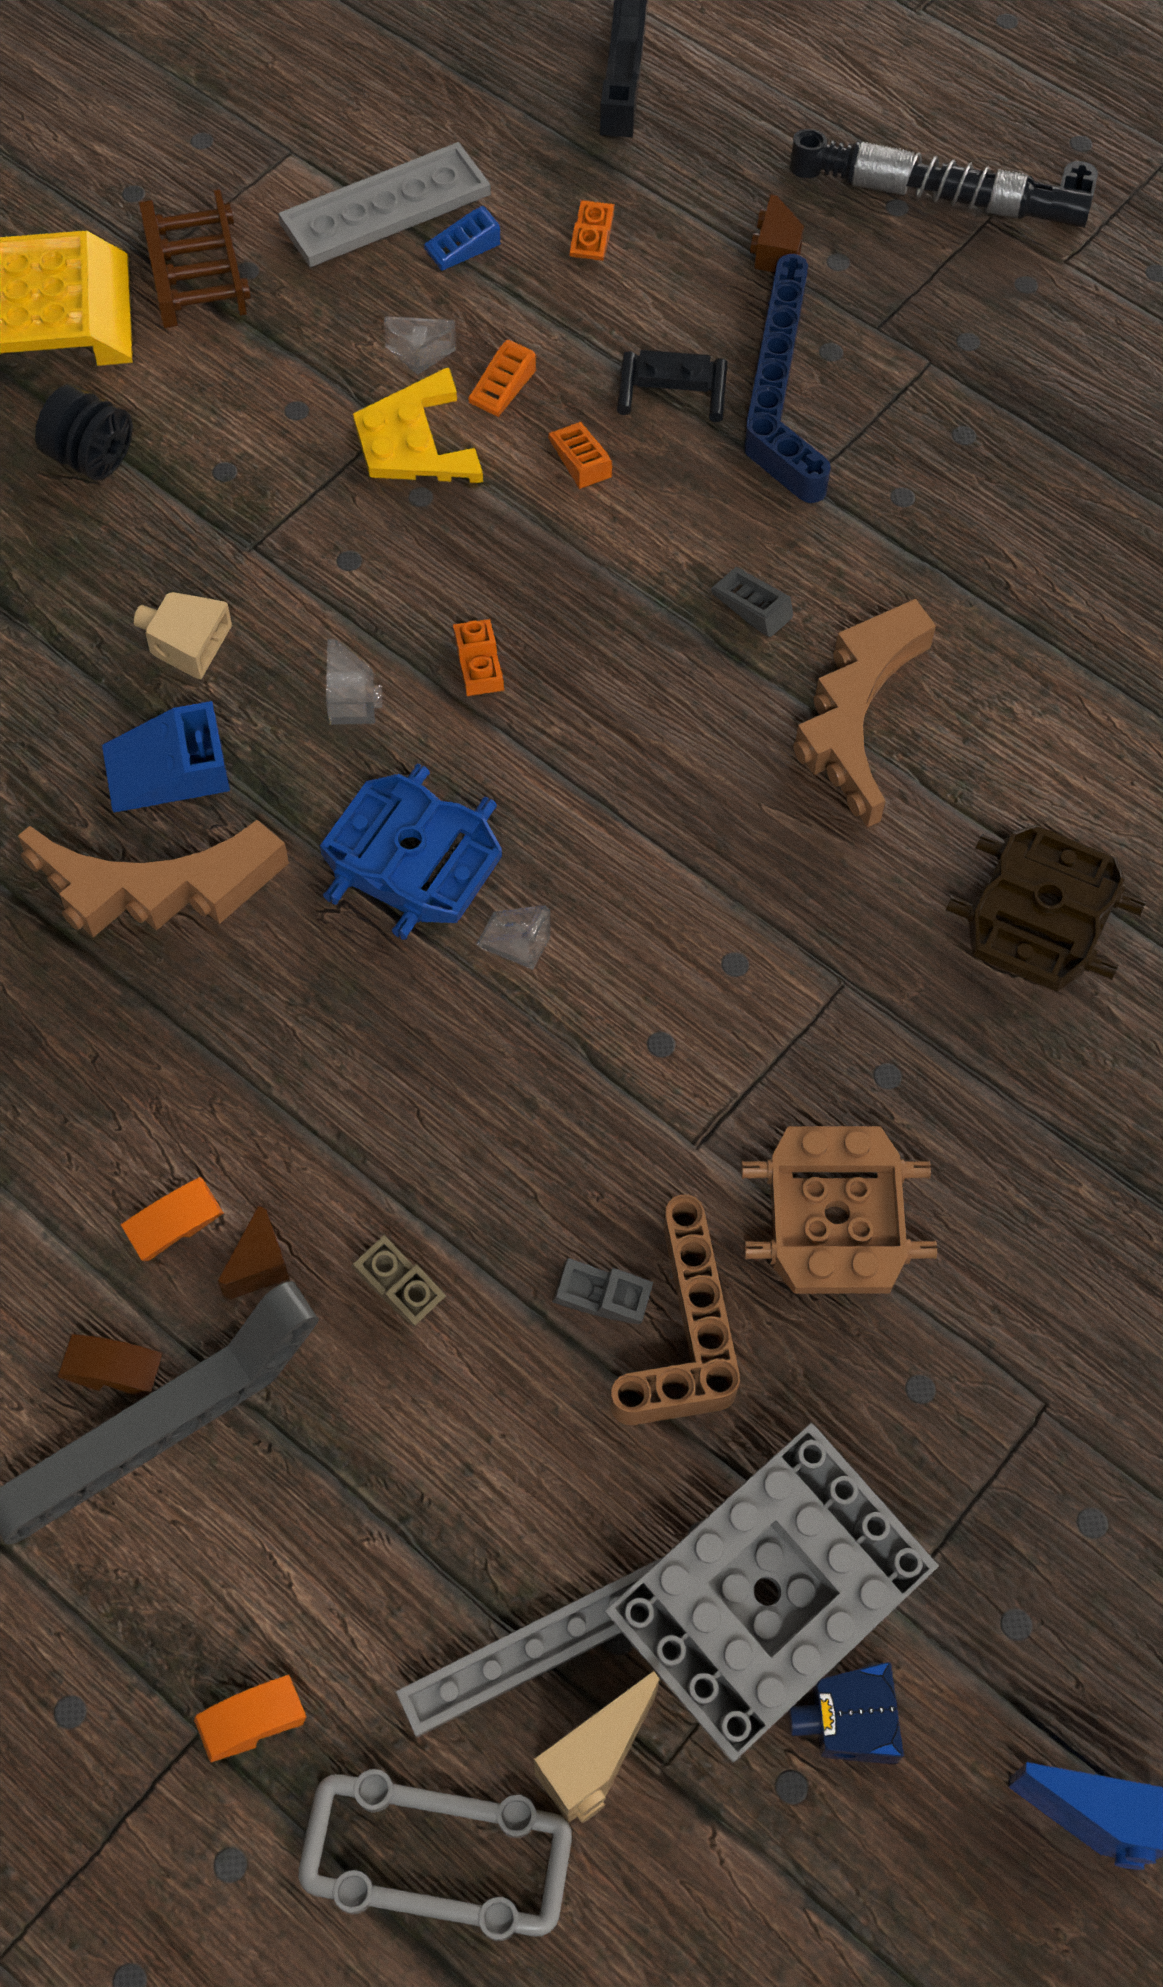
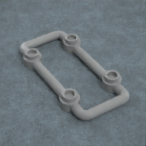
(497, 1917)

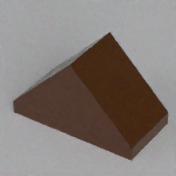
(255, 1261)

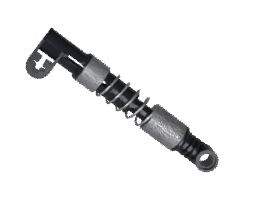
(897, 170)

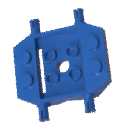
(368, 854)

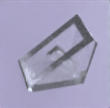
(420, 340)
(518, 934)

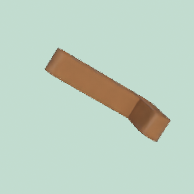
(696, 1322)

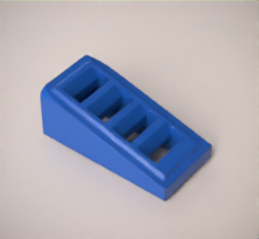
(478, 224)

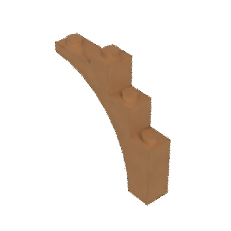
(865, 660)
(154, 892)

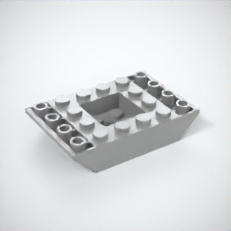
(837, 1575)

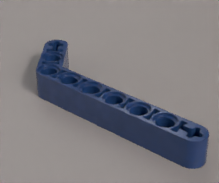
(766, 438)

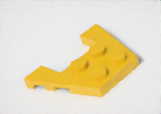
(399, 440)

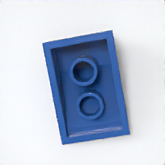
(1103, 1812)

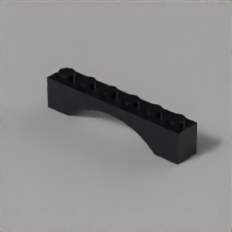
(623, 68)

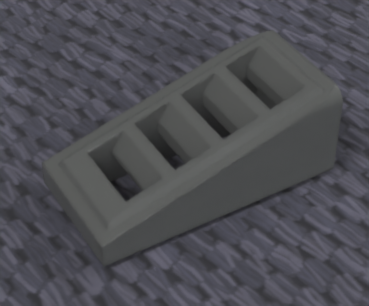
(769, 616)

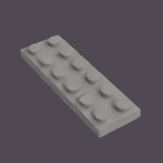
(384, 204)

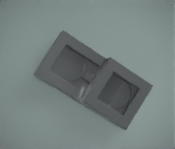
(602, 1293)

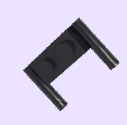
(673, 371)

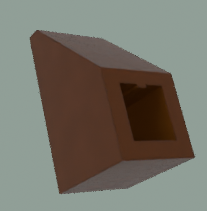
(779, 235)

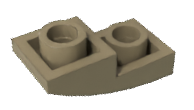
(398, 1281)

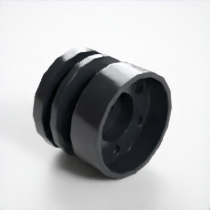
(83, 431)

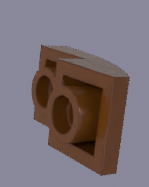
(111, 1363)

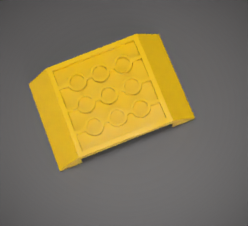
(65, 295)

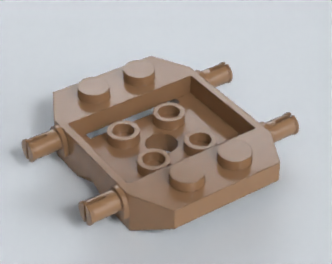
(830, 1257)

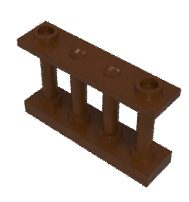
(167, 275)

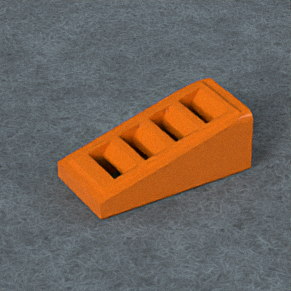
(513, 359)
(583, 474)

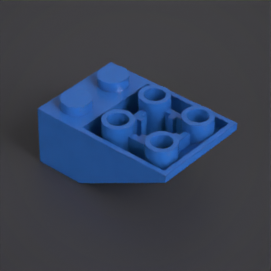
(167, 759)

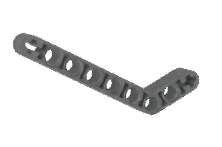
(161, 1418)

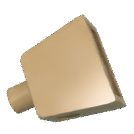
(185, 630)

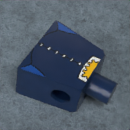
(853, 1716)

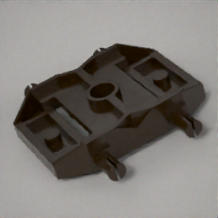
(1038, 863)

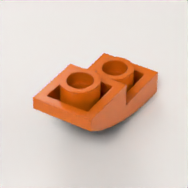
(592, 230)
(478, 657)
(171, 1218)
(249, 1716)

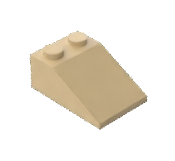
(587, 1760)

